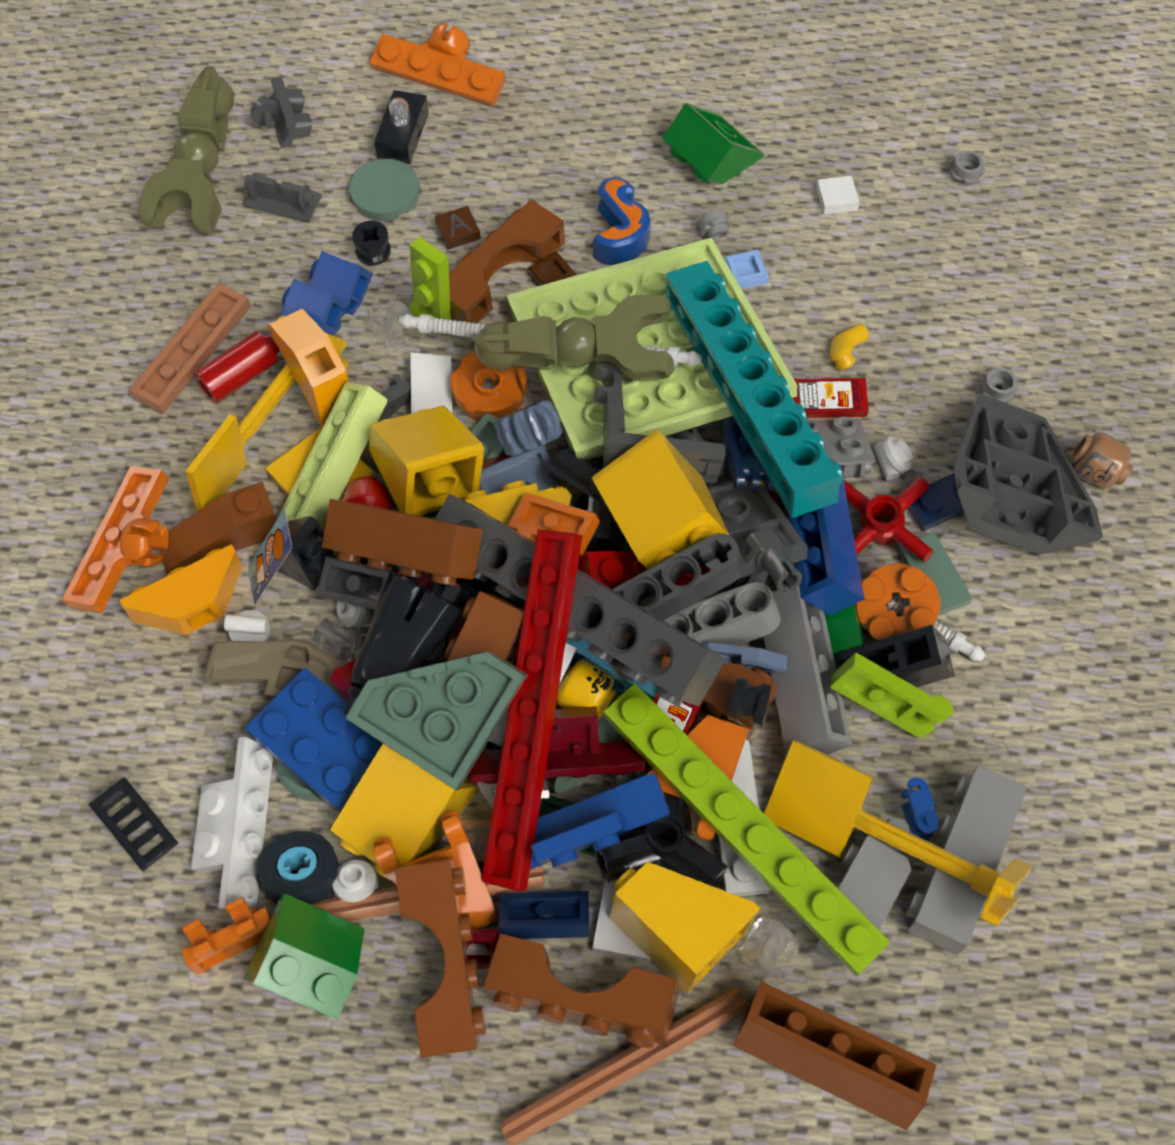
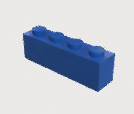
(831, 568)

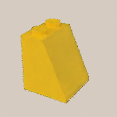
(426, 459)
(658, 500)
(400, 803)
(679, 920)

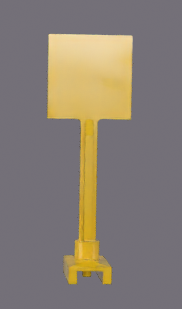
(224, 454)
(824, 802)

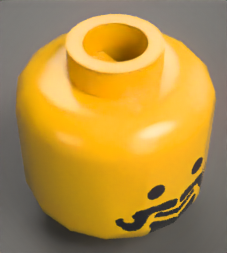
(586, 687)

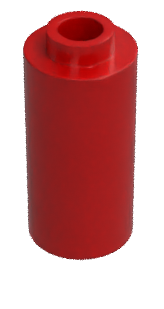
(237, 366)

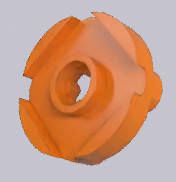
(477, 401)
(911, 584)

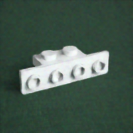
(234, 823)

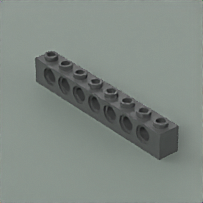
(691, 663)

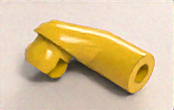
(843, 344)

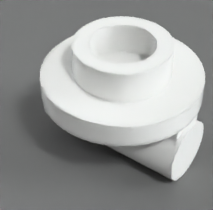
(893, 457)
(354, 615)
(247, 626)
(355, 881)

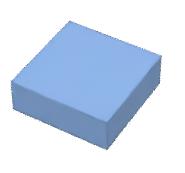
(748, 269)

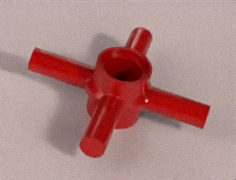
(893, 509)

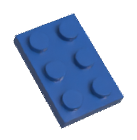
(314, 739)

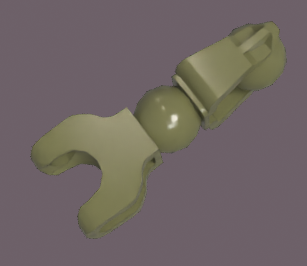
(187, 177)
(576, 341)

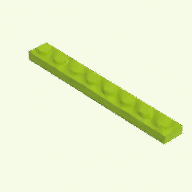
(747, 830)

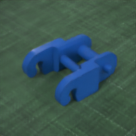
(920, 809)

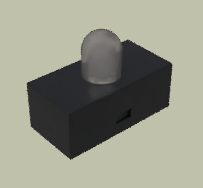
(401, 126)

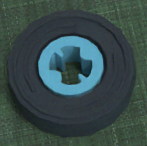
(287, 854)

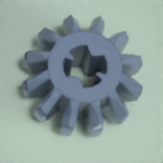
(528, 428)

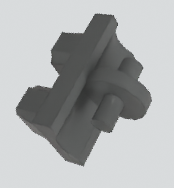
(278, 113)

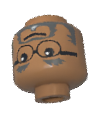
(1101, 460)

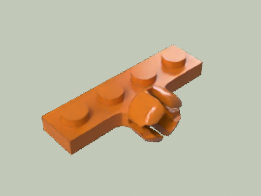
(440, 64)
(121, 540)

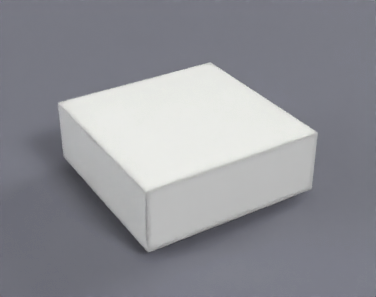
(837, 194)

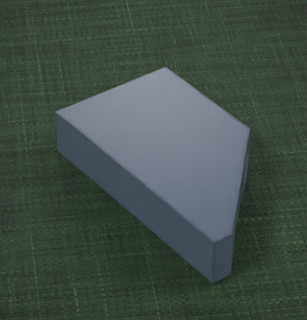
(751, 657)

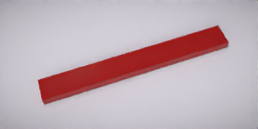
(532, 710)

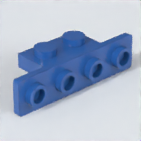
(597, 821)

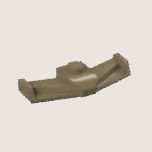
(269, 662)

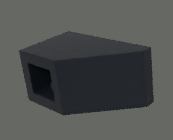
(307, 556)

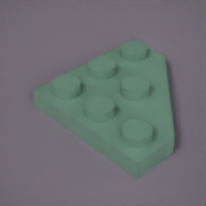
(440, 712)

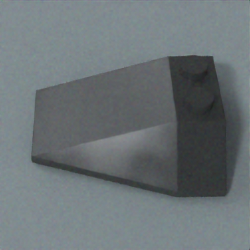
(1020, 481)

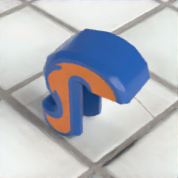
(628, 221)

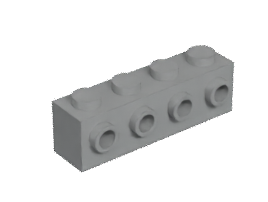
(804, 701)
(977, 833)

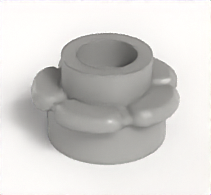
(972, 162)
(714, 225)
(1003, 378)

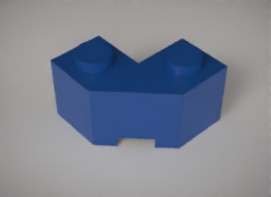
(332, 292)

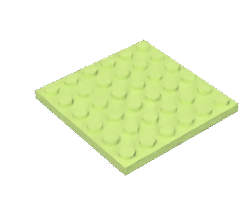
(665, 404)

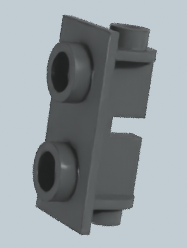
(280, 199)

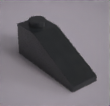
(913, 656)

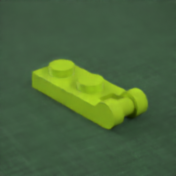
(429, 280)
(890, 696)

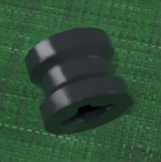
(371, 243)
(749, 702)

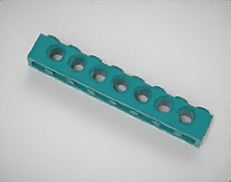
(753, 390)

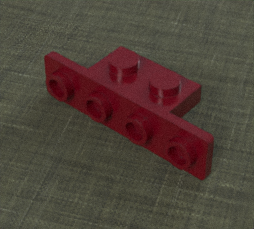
(572, 750)

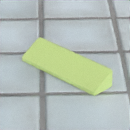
(335, 453)

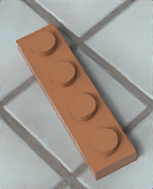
(190, 348)

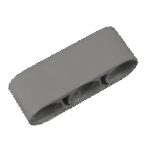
(735, 610)

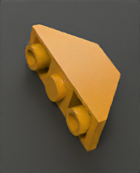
(311, 361)
(188, 594)

